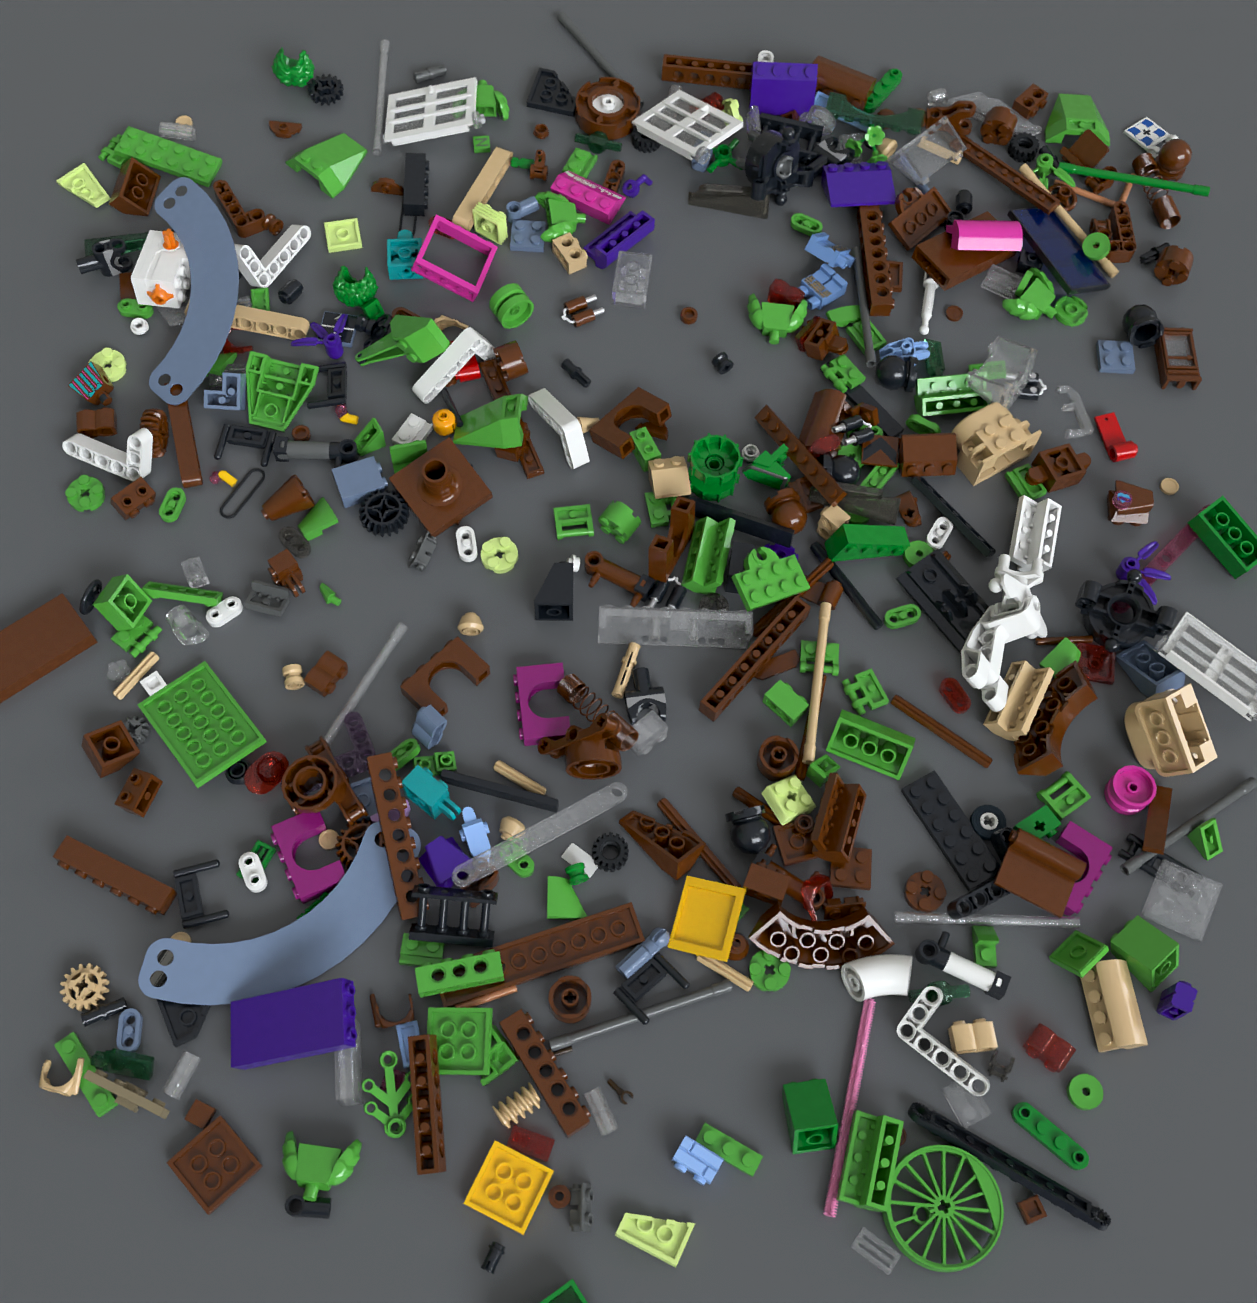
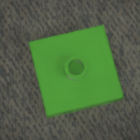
(1078, 953)

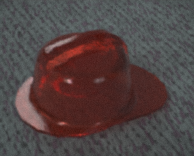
(266, 772)

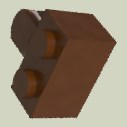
(825, 339)
(286, 572)

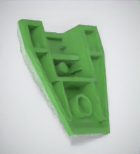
(330, 162)
(276, 390)

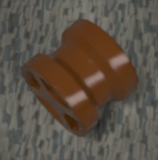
(272, 224)

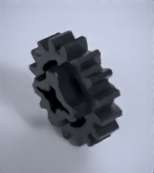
(325, 89)

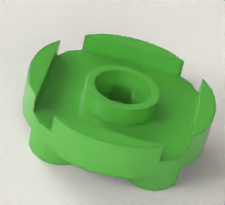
(81, 485)
(768, 982)

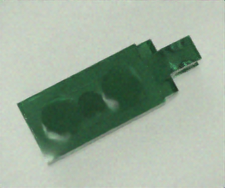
(935, 362)
(124, 1063)

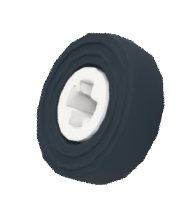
(987, 812)

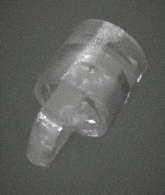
(185, 624)

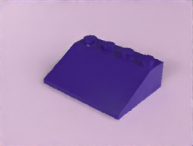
(782, 87)
(858, 184)

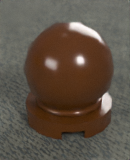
(1173, 159)
(787, 510)

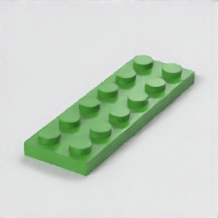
(168, 156)

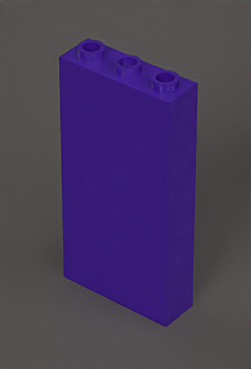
(293, 1024)

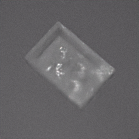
(632, 279)

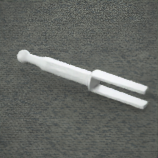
(930, 286)

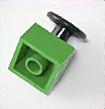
(120, 601)

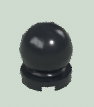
(1142, 326)
(895, 372)
(841, 468)
(749, 831)

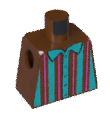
(93, 384)

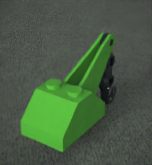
(409, 336)

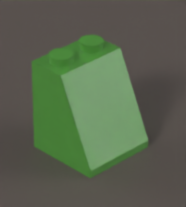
(1147, 950)

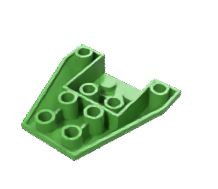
(1073, 116)
(494, 424)

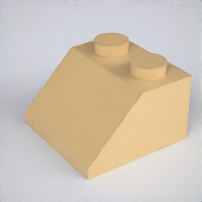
(669, 477)

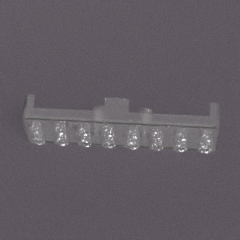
(680, 626)

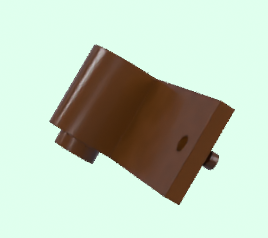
(823, 592)

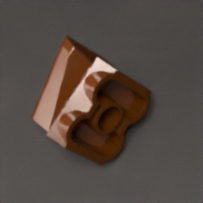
(1139, 509)

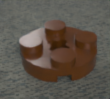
(932, 883)

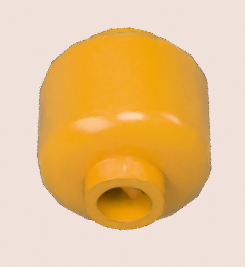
(444, 422)

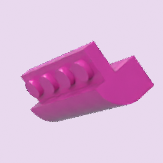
(986, 235)

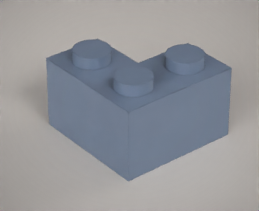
(232, 394)

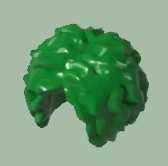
(293, 71)
(352, 291)

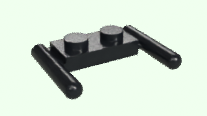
(335, 386)
(246, 437)
(190, 898)
(643, 981)

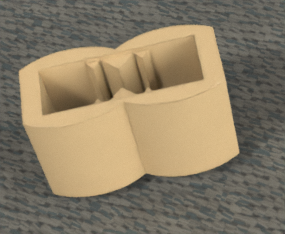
(972, 1037)

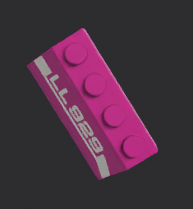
(588, 196)

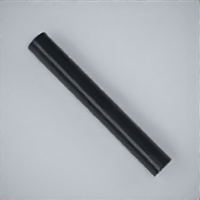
(451, 407)

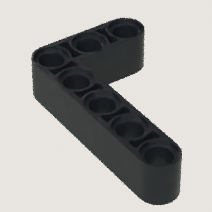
(982, 892)

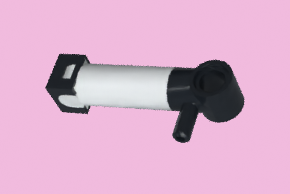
(993, 983)

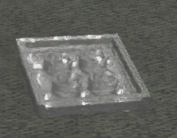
(1181, 900)

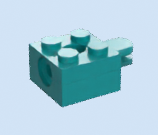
(402, 254)
(429, 793)

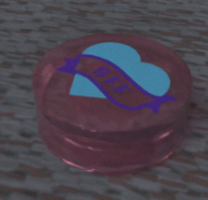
(1122, 499)

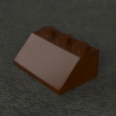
(134, 189)
(927, 454)

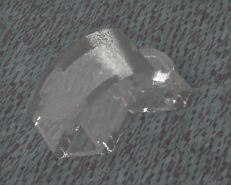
(819, 116)

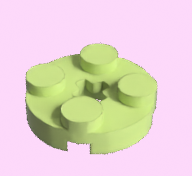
(731, 108)
(112, 357)
(497, 564)

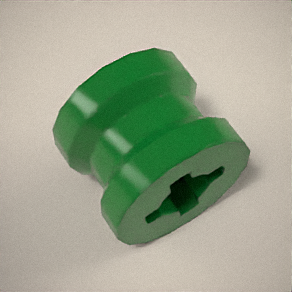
(576, 874)

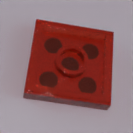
(1097, 663)

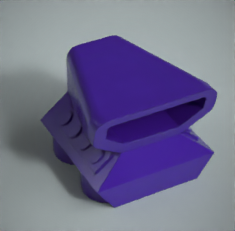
(441, 859)

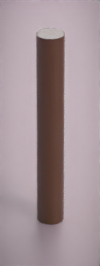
(1056, 640)

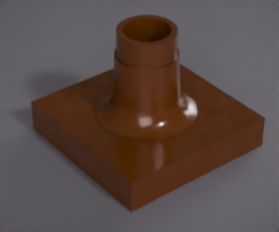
(441, 501)

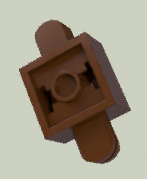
(1058, 468)

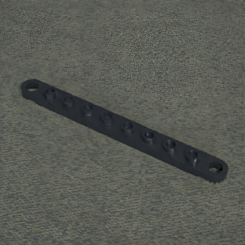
(1009, 1166)

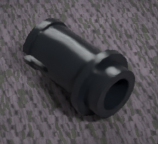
(493, 1257)

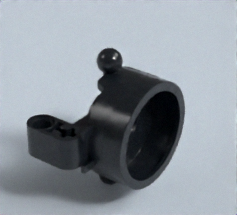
(1095, 606)

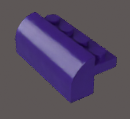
(619, 237)

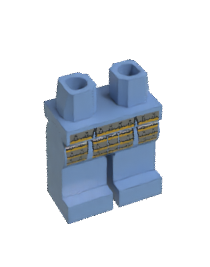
(829, 252)
(823, 287)

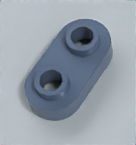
(129, 1031)

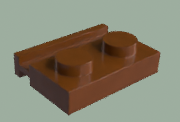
(803, 486)

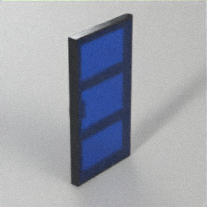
(1059, 251)

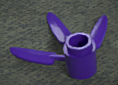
(332, 341)
(1130, 563)

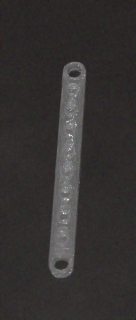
(539, 834)

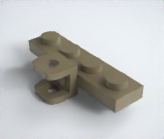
(128, 1094)

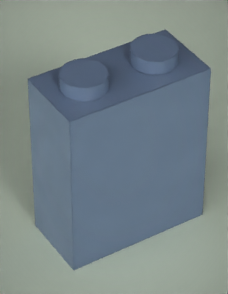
(359, 480)

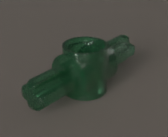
(598, 142)
(949, 992)

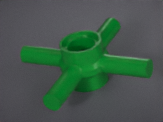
(723, 156)

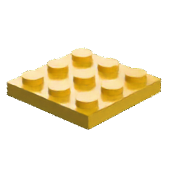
(508, 1187)

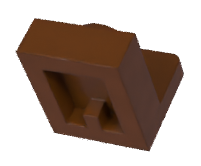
(867, 412)

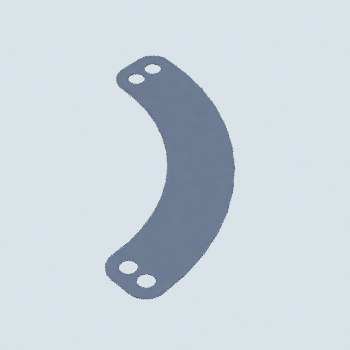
(213, 289)
(290, 955)

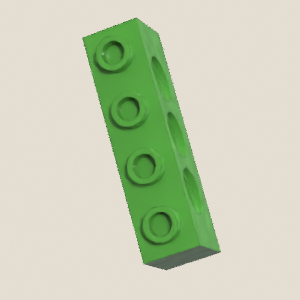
(450, 982)

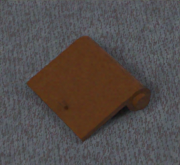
(1039, 872)

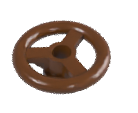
(1063, 195)

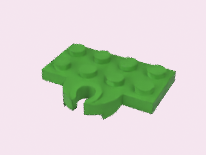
(769, 578)

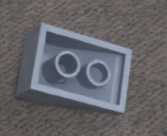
(1150, 670)

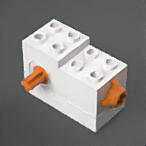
(161, 271)

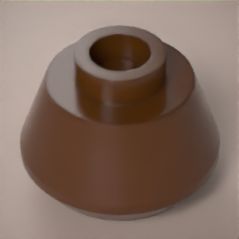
(739, 947)

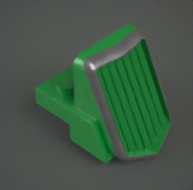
(769, 469)

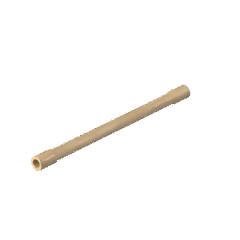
(1106, 264)
(809, 747)

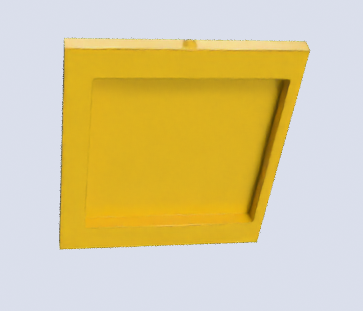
(706, 918)

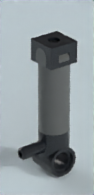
(286, 449)

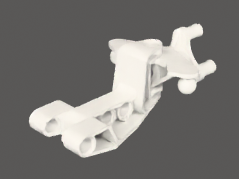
(1001, 623)

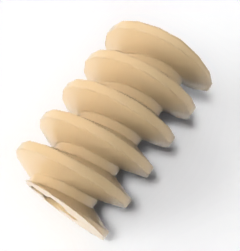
(517, 1106)

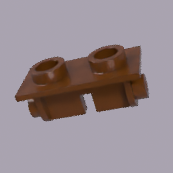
(836, 910)

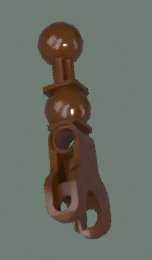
(955, 113)

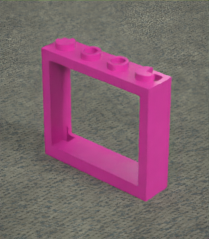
(445, 278)

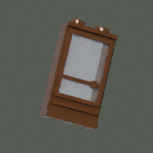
(1177, 358)

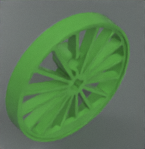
(989, 1190)

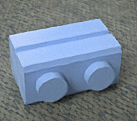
(697, 1160)

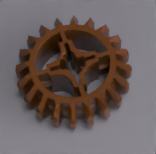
(156, 422)
(349, 839)

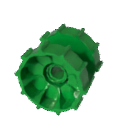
(718, 453)

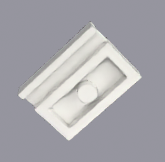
(412, 429)

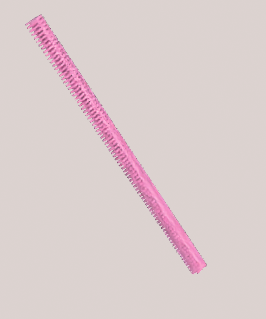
(849, 1106)

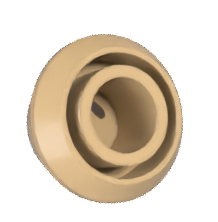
(887, 147)
(470, 624)
(509, 827)

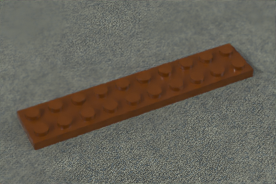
(555, 950)

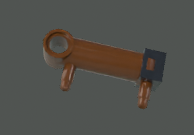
(636, 584)
(795, 884)

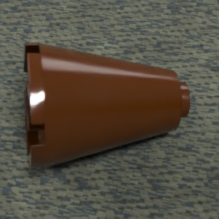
(287, 500)

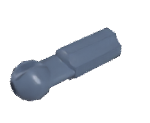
(644, 952)

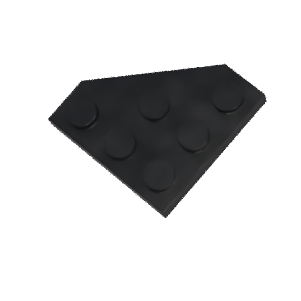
(551, 94)
(182, 1019)

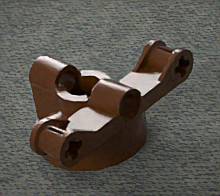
(587, 750)
(320, 768)

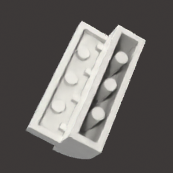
(1034, 533)

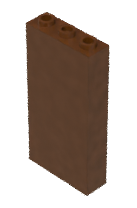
(954, 266)
(40, 644)

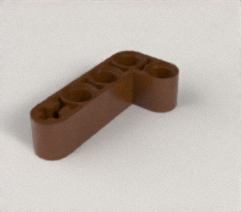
(243, 222)
(1123, 236)

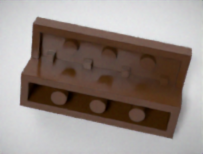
(843, 80)
(825, 412)
(837, 820)

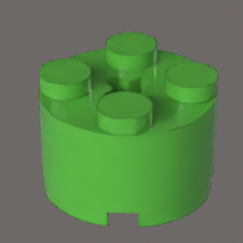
(619, 521)

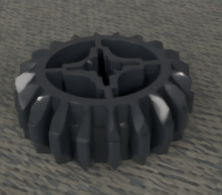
(391, 519)

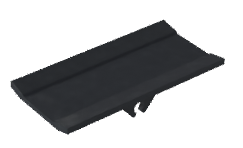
(944, 597)

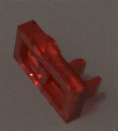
(804, 333)
(530, 1143)

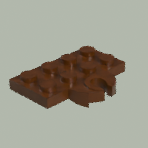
(918, 215)

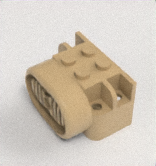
(992, 442)
(1169, 732)

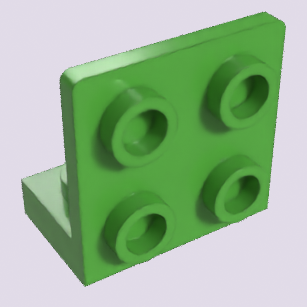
(406, 453)

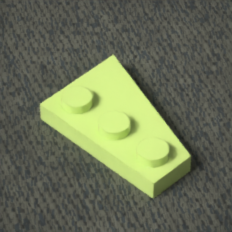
(84, 185)
(656, 1236)

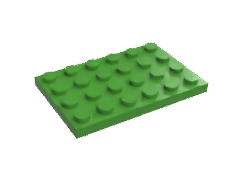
(201, 724)

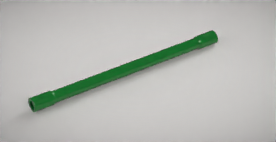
(1134, 179)

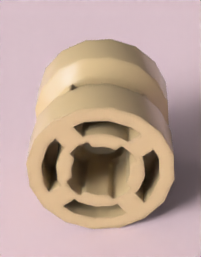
(293, 676)

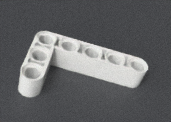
(264, 271)
(451, 362)
(564, 424)
(128, 465)
(936, 1046)

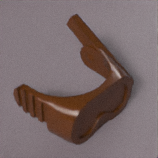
(381, 1022)

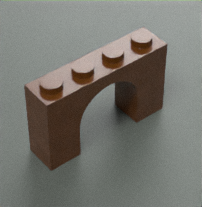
(636, 405)
(666, 551)
(453, 656)

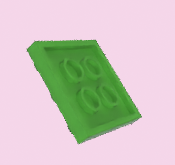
(462, 1039)

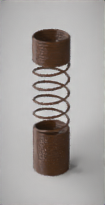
(1164, 206)
(572, 690)

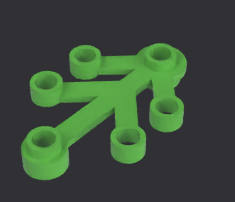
(390, 1099)

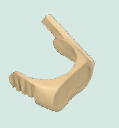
(444, 322)
(67, 1089)

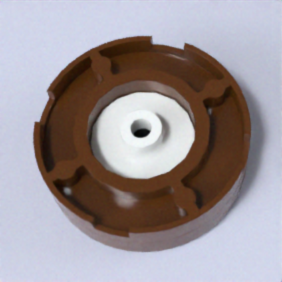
(607, 107)

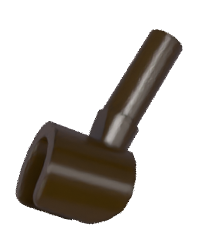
(620, 1092)

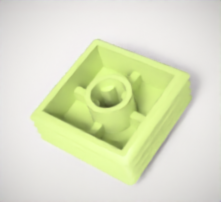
(490, 223)
(788, 799)

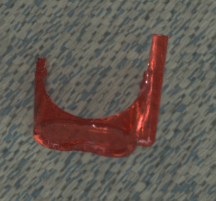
(229, 347)
(825, 445)
(811, 887)

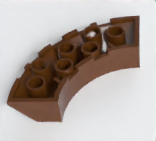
(1065, 697)
(819, 942)

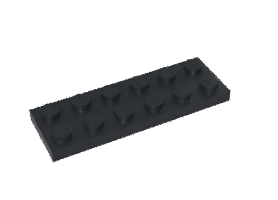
(951, 830)

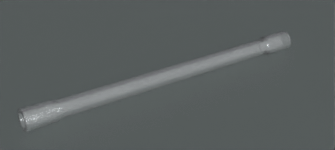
(377, 141)
(394, 638)
(984, 919)

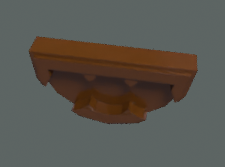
(284, 129)
(387, 186)
(654, 430)

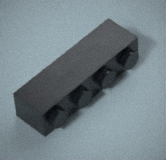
(415, 184)

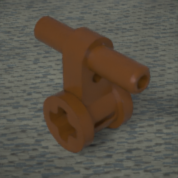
(539, 169)

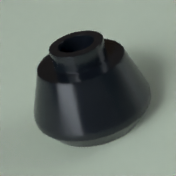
(236, 773)

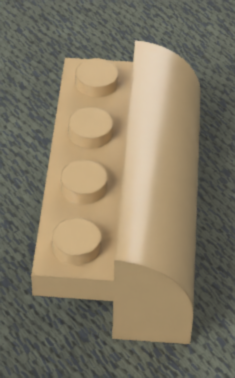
(1023, 700)
(1113, 1006)

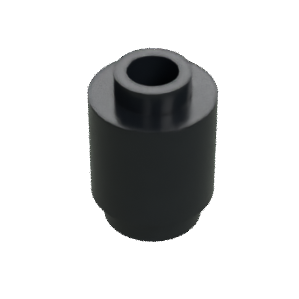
(964, 201)
(290, 291)

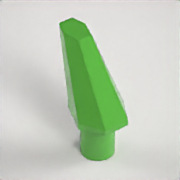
(329, 595)

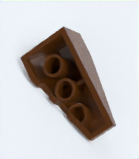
(669, 848)

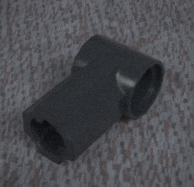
(311, 1209)

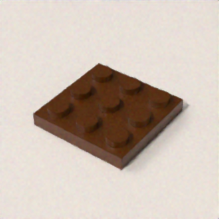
(214, 1164)

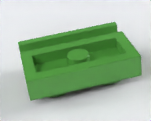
(580, 162)
(856, 335)
(1017, 481)
(418, 952)

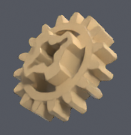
(79, 979)

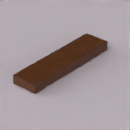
(1157, 821)

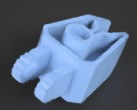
(906, 348)
(474, 832)

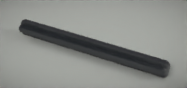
(849, 588)

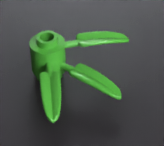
(1044, 166)

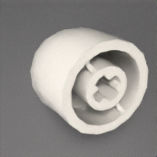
(877, 976)

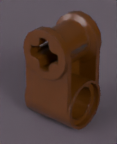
(1100, 184)
(1101, 226)
(908, 508)

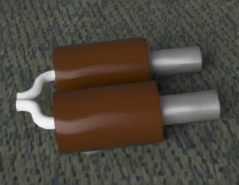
(582, 317)

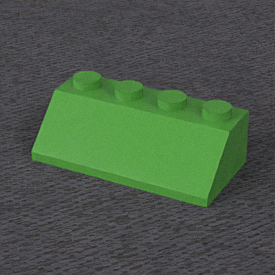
(870, 744)

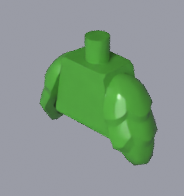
(490, 101)
(560, 215)
(1035, 299)
(776, 319)
(318, 1166)

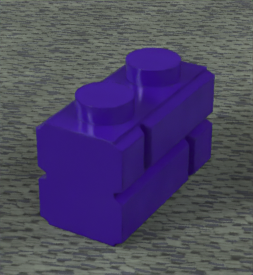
(1177, 1000)

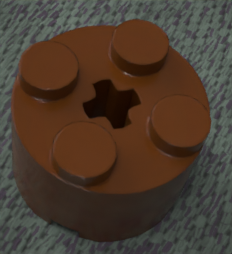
(998, 126)
(1173, 265)
(510, 360)
(769, 754)
(581, 996)

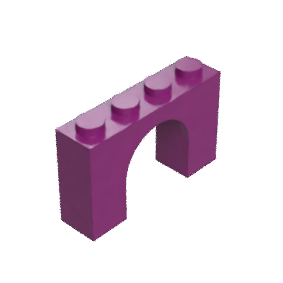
(529, 682)
(289, 836)
(1093, 852)

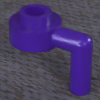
(633, 192)

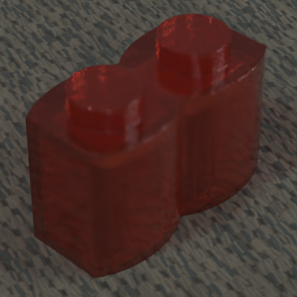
(782, 293)
(1049, 1048)

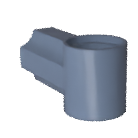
(517, 210)

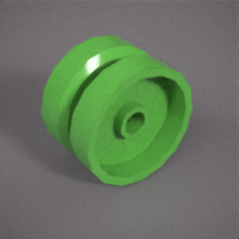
(511, 306)

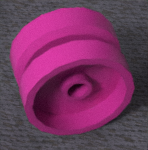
(1130, 790)

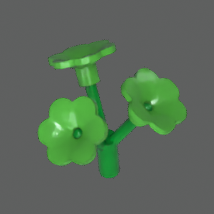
(874, 137)

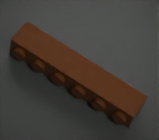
(114, 875)

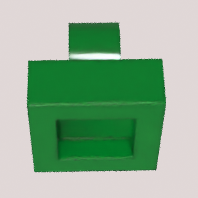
(373, 309)

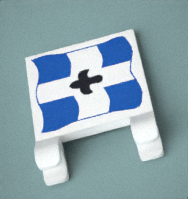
(1148, 134)

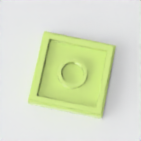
(343, 235)

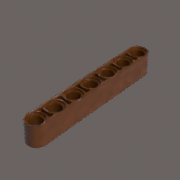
(184, 441)

